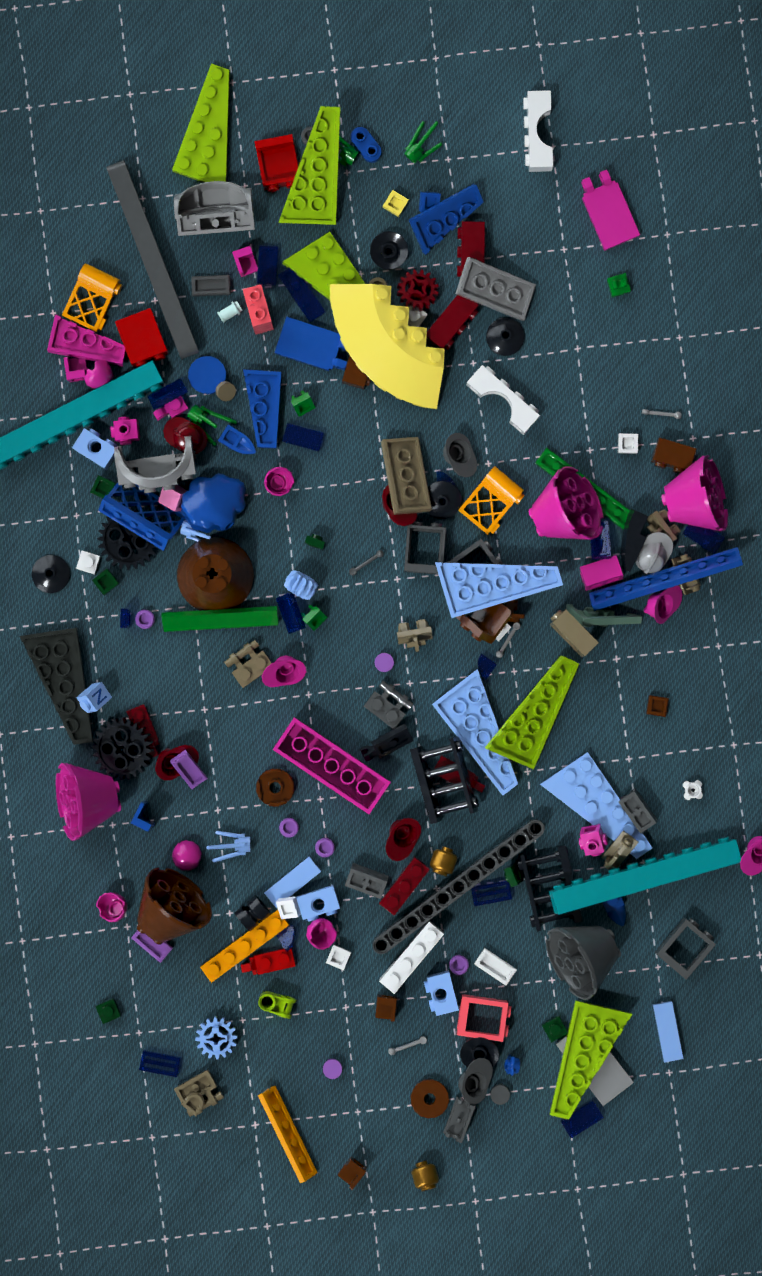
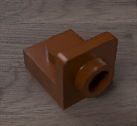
(512, 605)

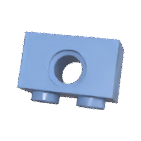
(84, 446)
(326, 894)
(441, 981)

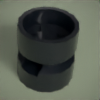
(252, 913)

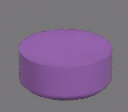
(145, 619)
(384, 662)
(289, 827)
(324, 847)
(458, 964)
(332, 1068)

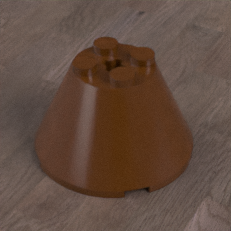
(224, 590)
(171, 906)

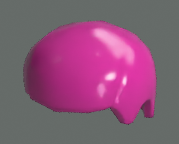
(99, 375)
(278, 481)
(186, 855)
(112, 906)
(321, 933)

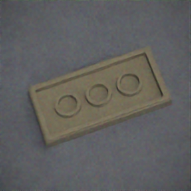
(406, 475)

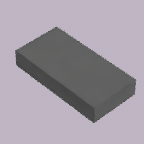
(210, 285)

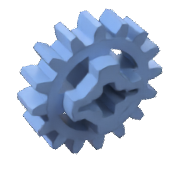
(225, 1036)

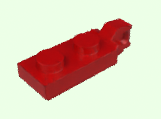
(269, 962)

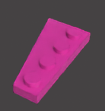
(82, 343)

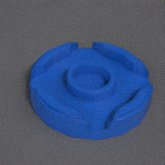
(206, 374)

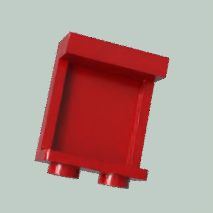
(277, 162)
(141, 338)

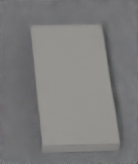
(495, 289)
(609, 1080)

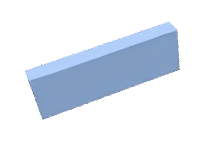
(293, 881)
(667, 1031)

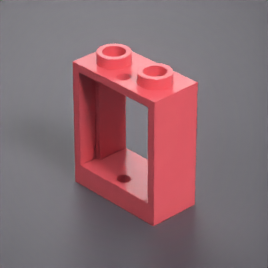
(258, 309)
(463, 1013)

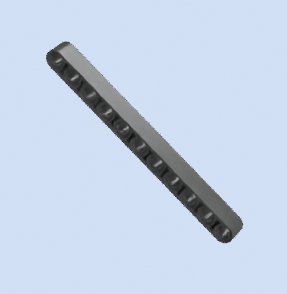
(152, 259)
(454, 895)

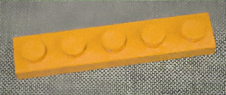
(244, 946)
(287, 1134)

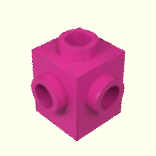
(130, 435)
(593, 840)

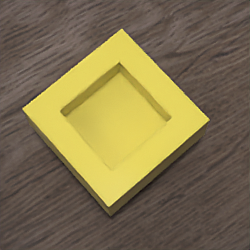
(395, 203)

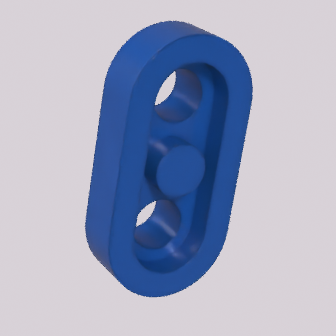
(366, 143)

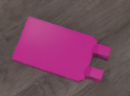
(609, 212)

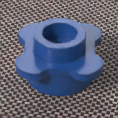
(512, 1065)

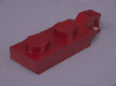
(141, 715)
(454, 777)

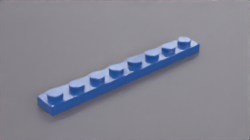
(665, 579)

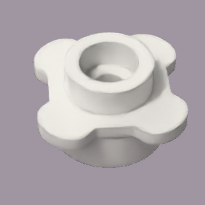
(689, 794)

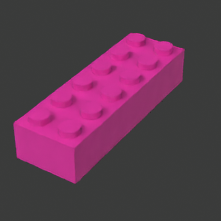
(331, 765)

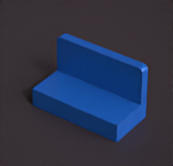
(140, 821)

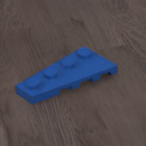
(438, 220)
(264, 402)

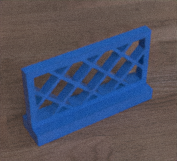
(136, 520)

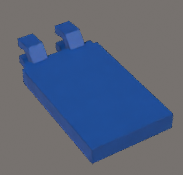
(310, 345)

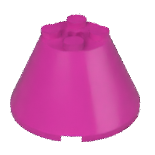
(697, 496)
(568, 508)
(85, 799)

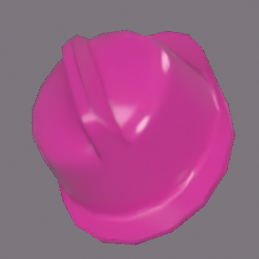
(664, 604)
(283, 672)
(752, 859)

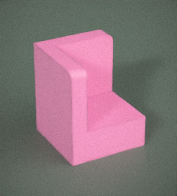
(172, 498)

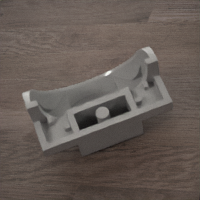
(214, 208)
(156, 471)

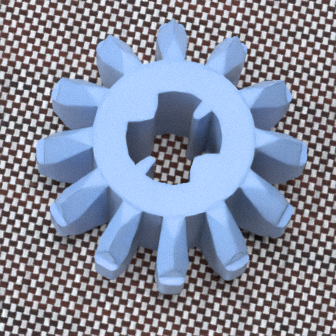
(301, 585)

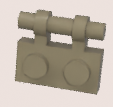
(252, 668)
(203, 1084)

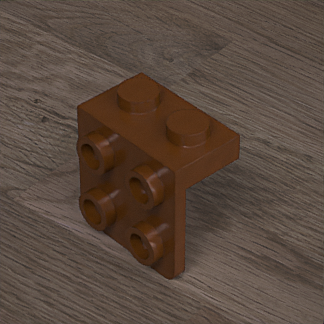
(487, 622)

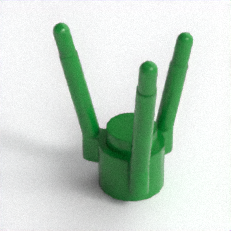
(414, 151)
(347, 154)
(198, 415)

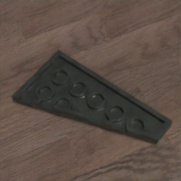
(62, 674)

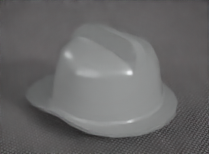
(654, 552)

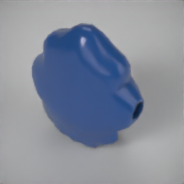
(213, 502)

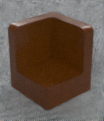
(386, 1007)
(352, 1172)

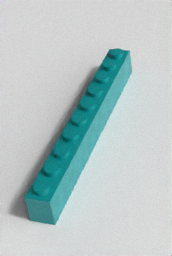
(79, 412)
(644, 876)

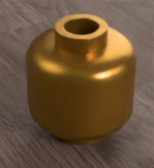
(443, 861)
(425, 1176)

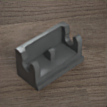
(638, 810)
(366, 880)
(459, 1119)

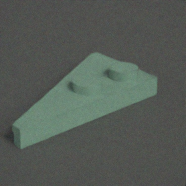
(601, 617)

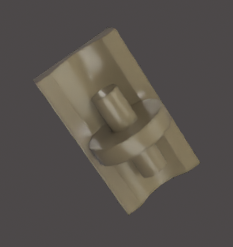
(658, 524)
(414, 637)

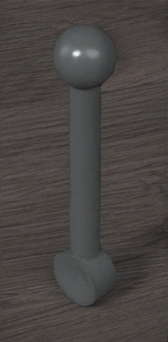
(353, 571)

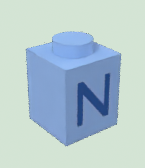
(94, 697)

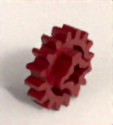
(416, 297)

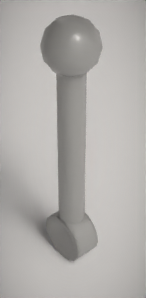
(677, 415)
(516, 626)
(422, 1040)

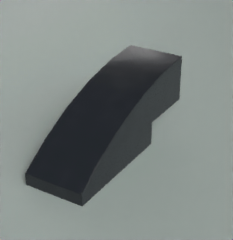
(632, 539)

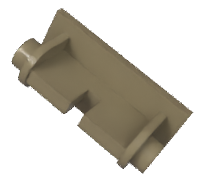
(691, 586)
(619, 850)

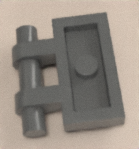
(384, 709)

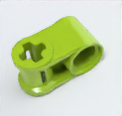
(278, 1004)

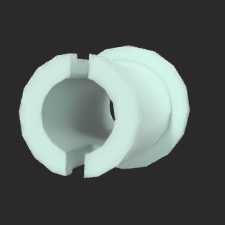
(230, 311)

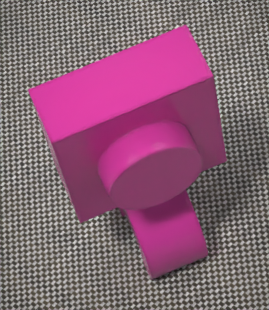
(172, 408)

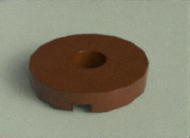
(263, 787)
(433, 1109)

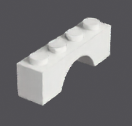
(539, 154)
(485, 383)
(411, 957)

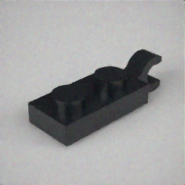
(387, 743)

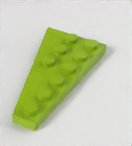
(206, 139)
(314, 187)
(323, 264)
(530, 724)
(587, 1045)

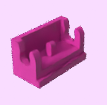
(601, 573)

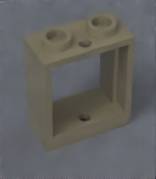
(573, 632)

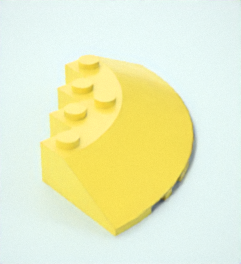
(385, 345)

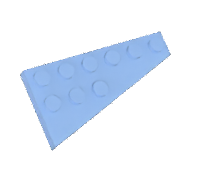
(486, 585)
(472, 720)
(592, 797)

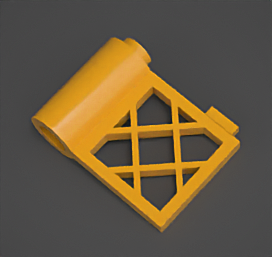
(99, 283)
(500, 486)

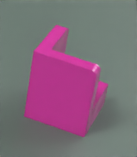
(245, 261)
(75, 369)

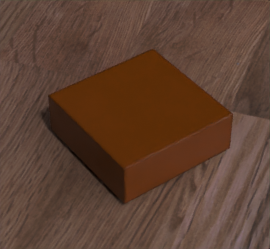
(657, 706)

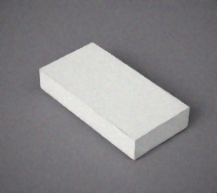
(495, 966)

